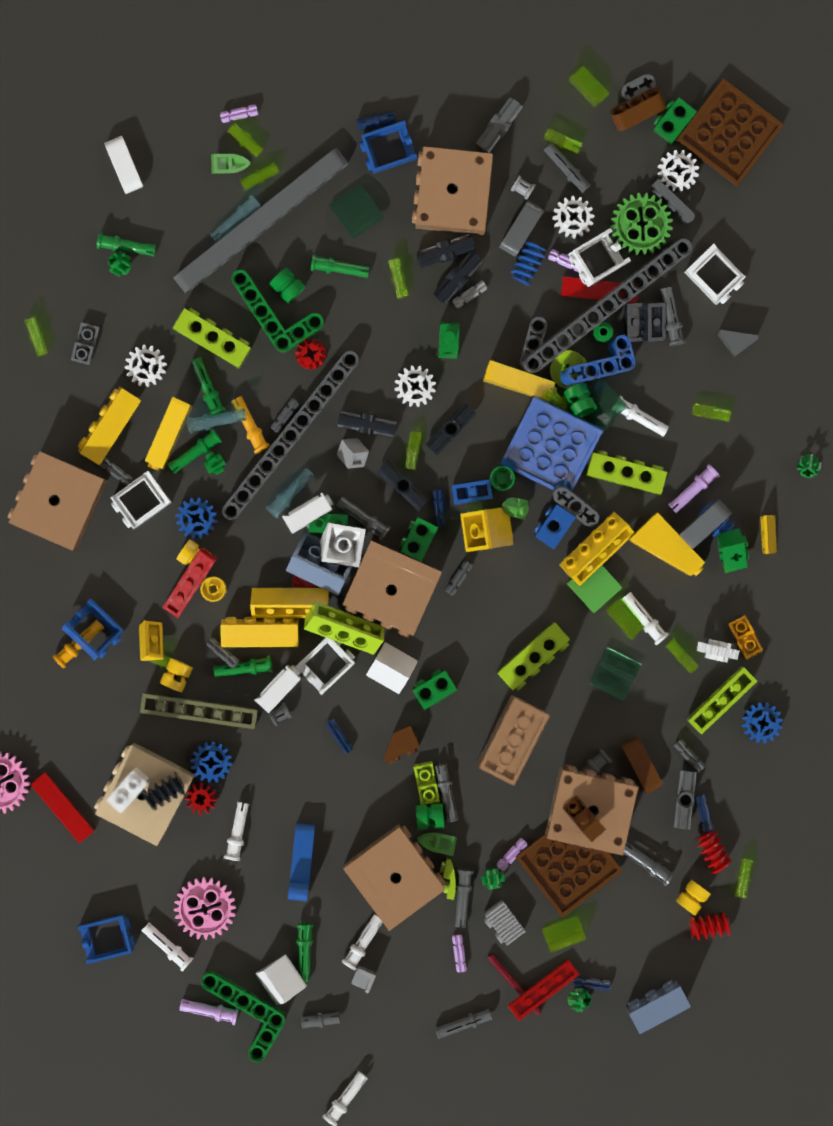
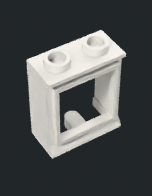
(612, 249)
(724, 295)
(156, 489)
(308, 512)
(346, 655)
(278, 688)
(128, 790)

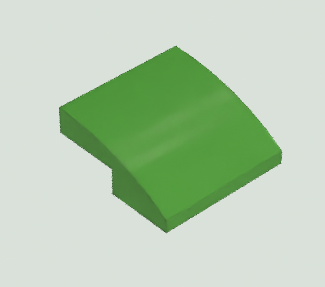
(596, 589)

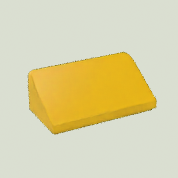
(768, 534)
(151, 641)

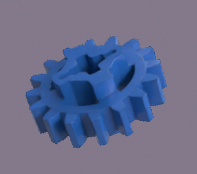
(191, 526)
(764, 713)
(210, 770)

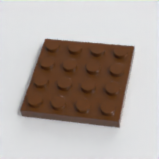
(730, 132)
(567, 871)

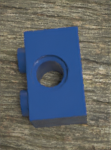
(471, 492)
(564, 521)

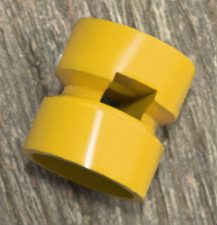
(188, 552)
(213, 589)
(179, 668)
(693, 897)

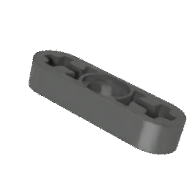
(568, 493)

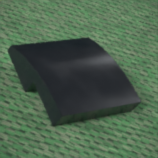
(645, 321)

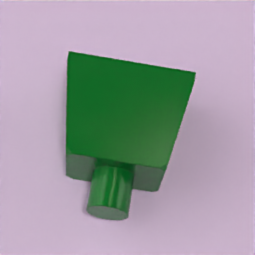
(448, 340)

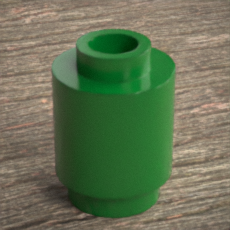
(602, 338)

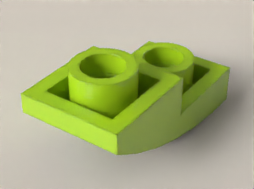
(426, 783)
(448, 873)

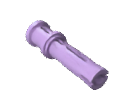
(701, 482)
(218, 1012)

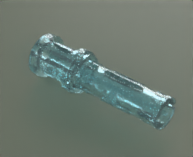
(242, 213)
(208, 421)
(283, 500)

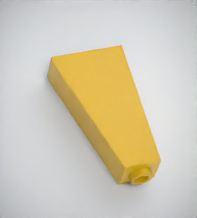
(517, 380)
(168, 433)
(665, 543)

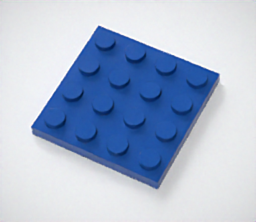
(551, 445)

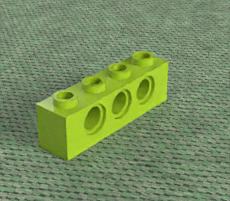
(184, 324)
(654, 485)
(344, 628)
(552, 632)
(721, 700)

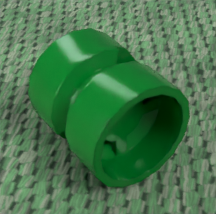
(289, 287)
(580, 401)
(502, 478)
(429, 816)

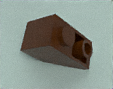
(401, 742)
(584, 818)

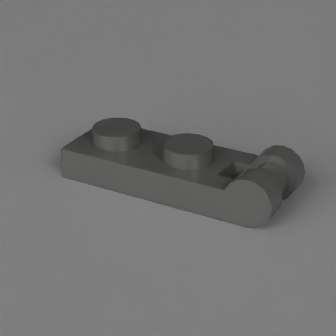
(673, 202)

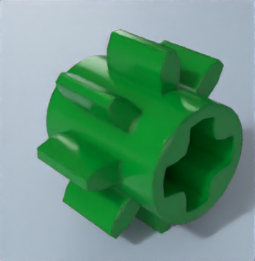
(119, 263)
(214, 463)
(808, 465)
(493, 878)
(579, 999)

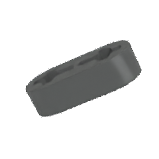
(635, 84)

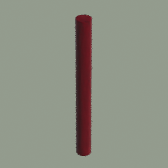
(509, 978)

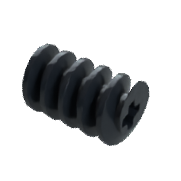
(164, 792)

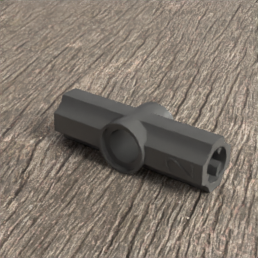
(499, 125)
(686, 786)

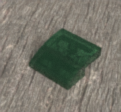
(356, 211)
(608, 405)
(615, 674)

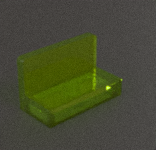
(588, 86)
(624, 618)
(563, 934)

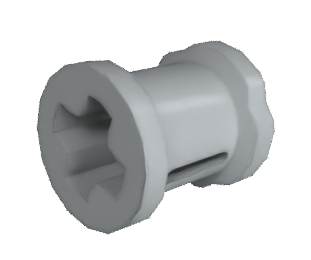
(523, 187)

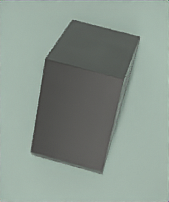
(736, 341)

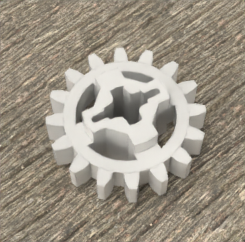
(686, 169)
(566, 210)
(153, 361)
(404, 378)
(718, 650)

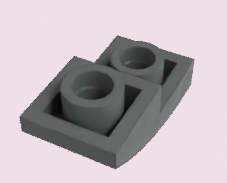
(85, 343)

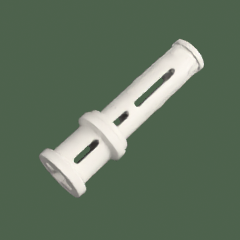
(648, 421)
(650, 625)
(235, 841)
(149, 929)
(358, 949)
(340, 1106)

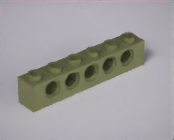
(199, 710)

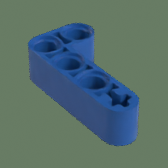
(597, 366)
(301, 862)

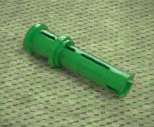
(117, 243)
(330, 265)
(210, 395)
(202, 446)
(252, 666)
(305, 942)

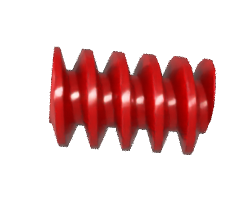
(714, 851)
(709, 926)

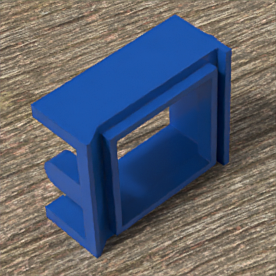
(406, 141)
(104, 618)
(87, 942)

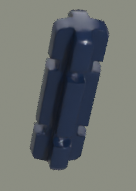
(439, 509)
(339, 736)
(704, 812)
(592, 984)

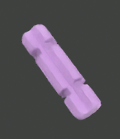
(239, 113)
(561, 258)
(511, 855)
(459, 953)

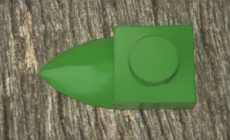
(228, 163)
(516, 507)
(438, 843)

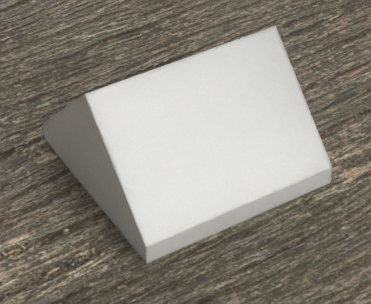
(342, 544)
(392, 668)
(281, 980)

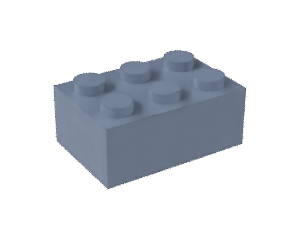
(308, 565)
(657, 1006)

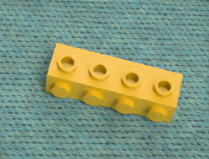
(109, 425)
(597, 548)
(286, 601)
(259, 632)

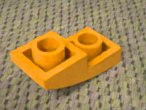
(745, 637)

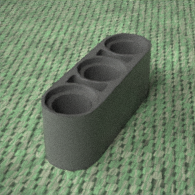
(521, 228)
(533, 335)
(705, 523)

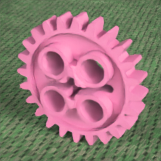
(7, 797)
(199, 892)

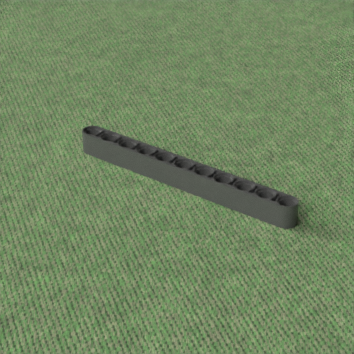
(261, 220)
(615, 302)
(293, 425)

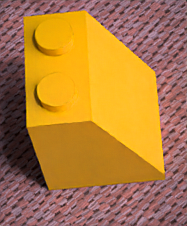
(486, 529)

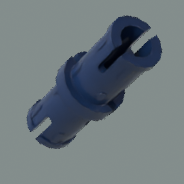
(376, 120)

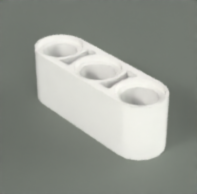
(123, 164)

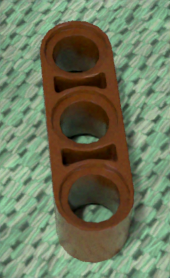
(638, 109)
(642, 765)

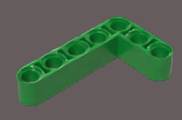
(270, 317)
(249, 1008)

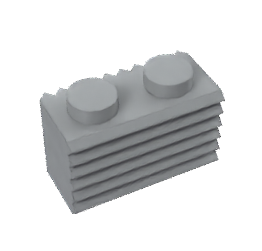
(504, 923)

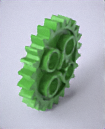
(624, 225)

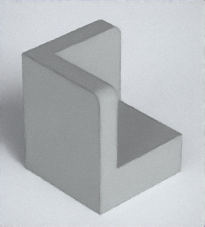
(352, 453)
(363, 978)

